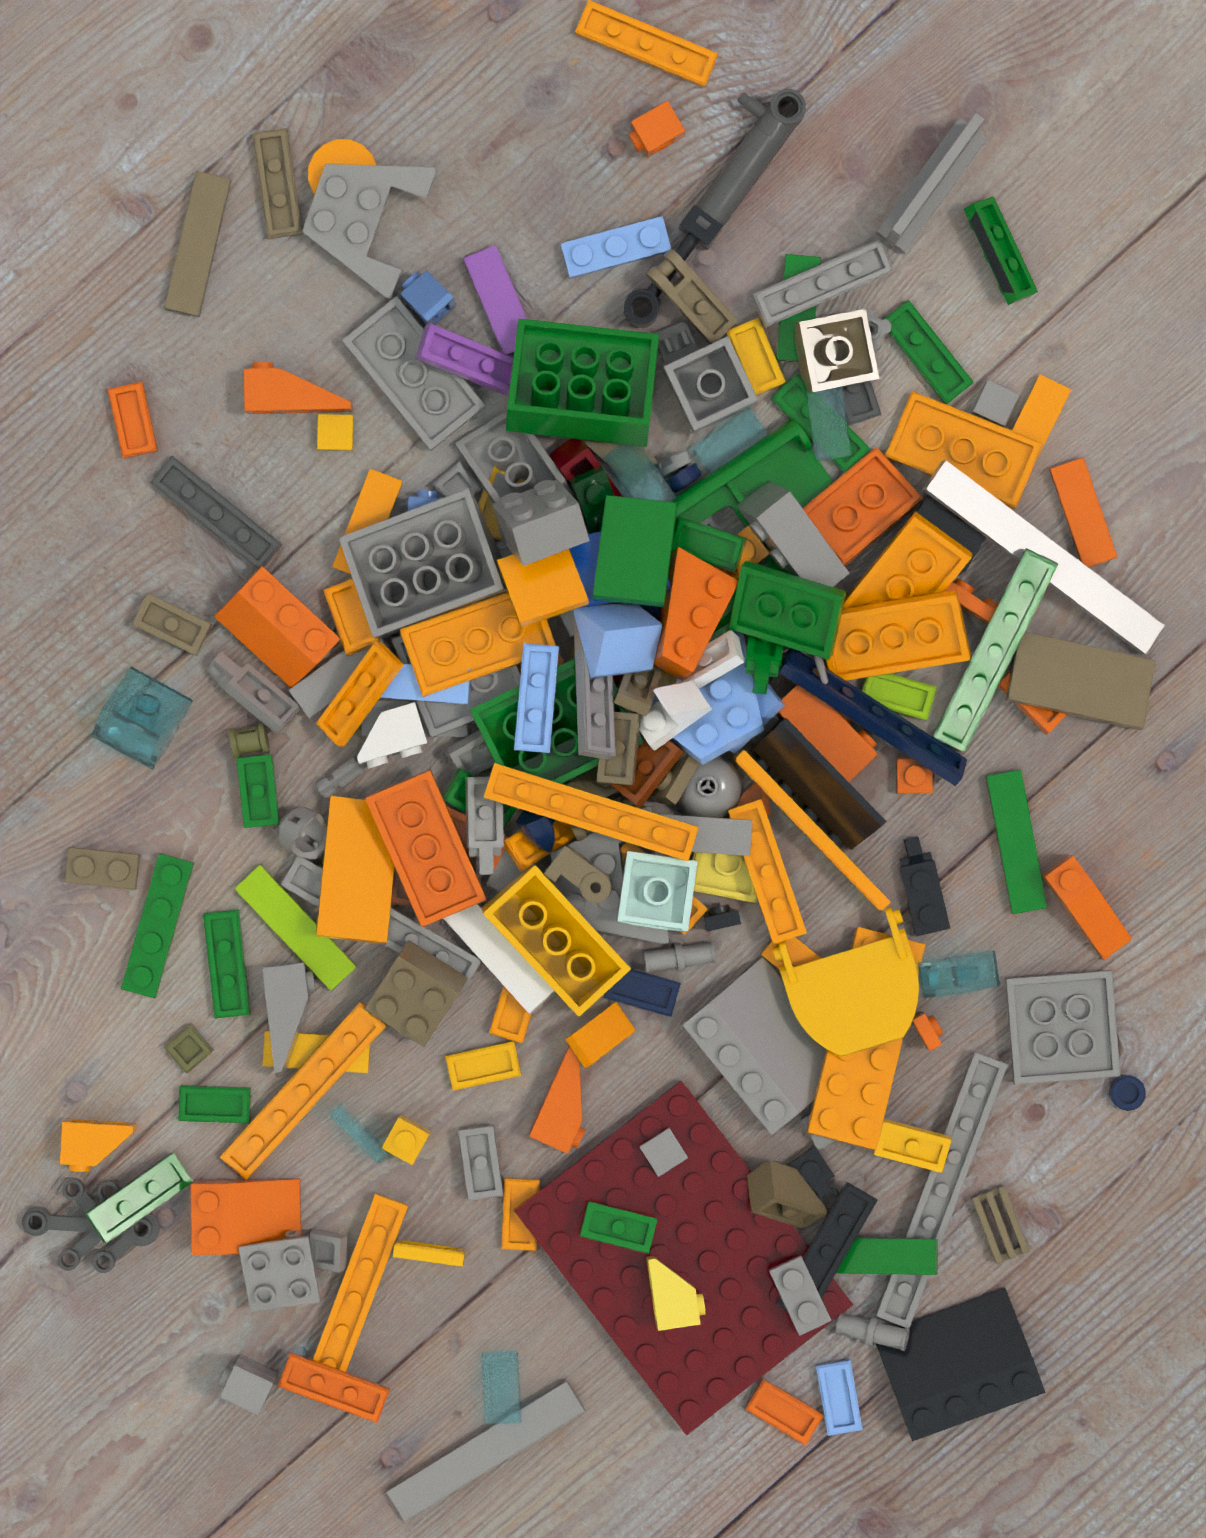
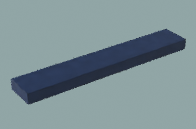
(874, 717)

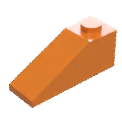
(280, 392)
(1086, 906)
(561, 1111)

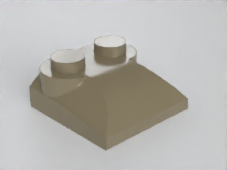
(835, 351)

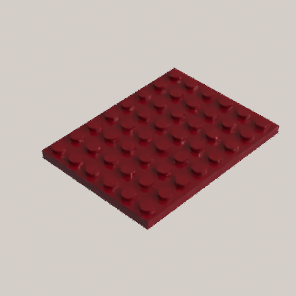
(699, 1234)

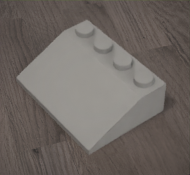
(423, 563)
(759, 1045)

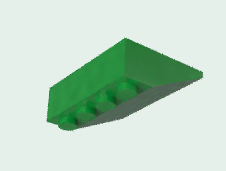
(582, 382)
(497, 725)

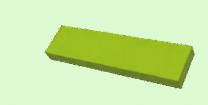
(295, 927)

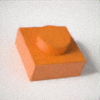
(912, 777)
(928, 1030)

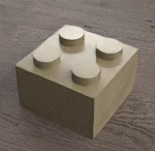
(416, 993)

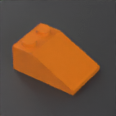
(242, 1213)

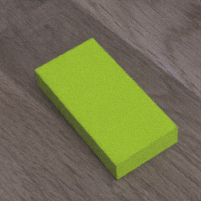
(901, 694)

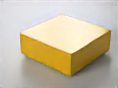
(335, 432)

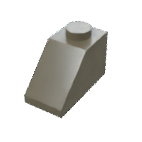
(783, 1195)

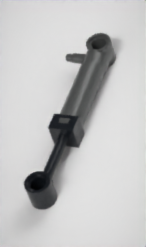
(729, 187)

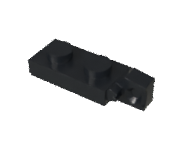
(922, 890)

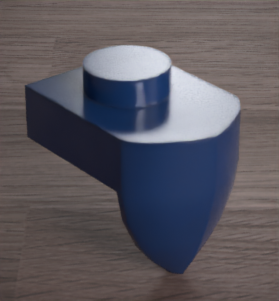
(537, 830)

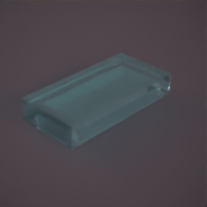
(828, 424)
(729, 440)
(359, 1133)
(501, 1387)

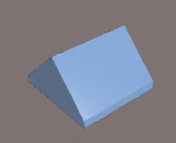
(618, 638)

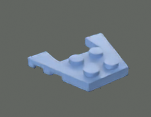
(732, 719)

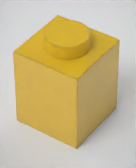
(406, 1139)

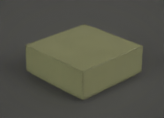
(189, 1048)

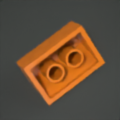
(277, 627)

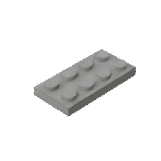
(425, 395)

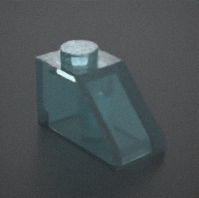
(638, 474)
(958, 974)

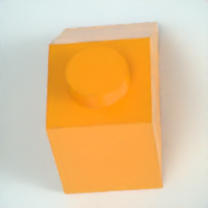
(90, 1141)

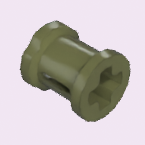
(249, 740)

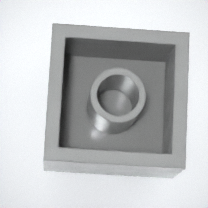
(710, 385)
(540, 521)

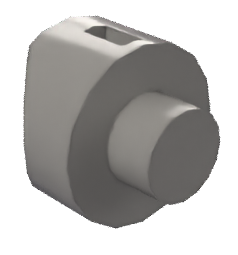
(300, 829)

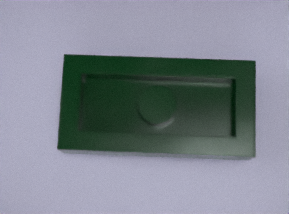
(590, 493)

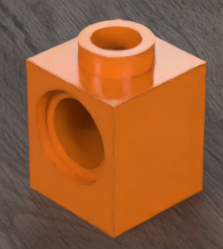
(656, 129)

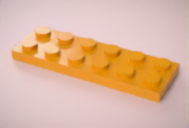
(857, 1087)

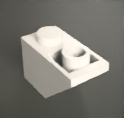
(393, 733)

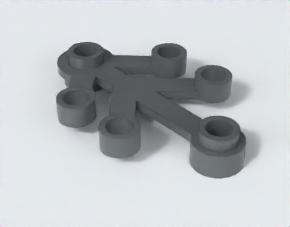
(82, 1224)

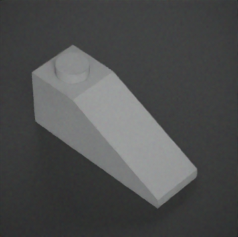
(287, 1004)

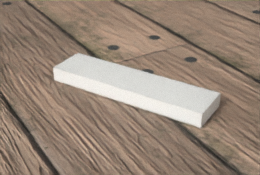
(500, 957)

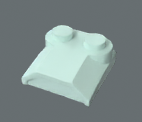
(657, 891)

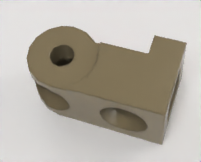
(591, 880)

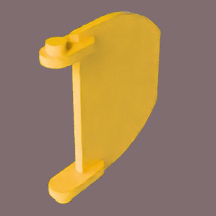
(855, 995)

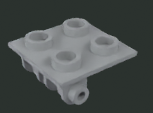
(279, 1273)

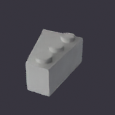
(791, 535)

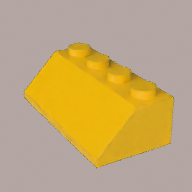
(555, 939)

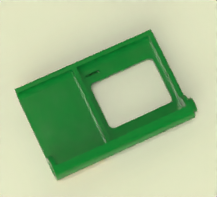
(779, 457)

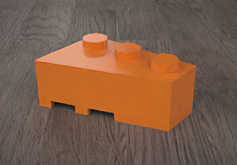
(690, 612)

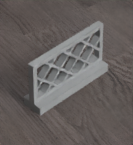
(932, 183)

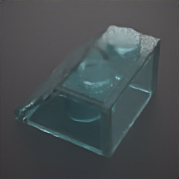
(141, 717)

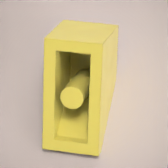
(673, 1297)

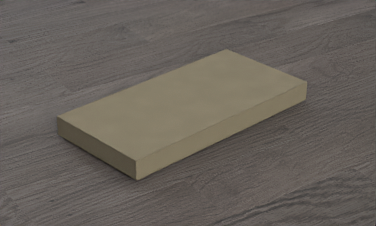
(1081, 680)

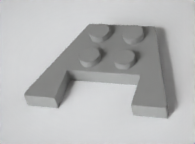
(350, 208)
(603, 916)

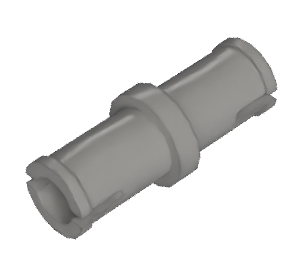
(679, 957)
(872, 1331)

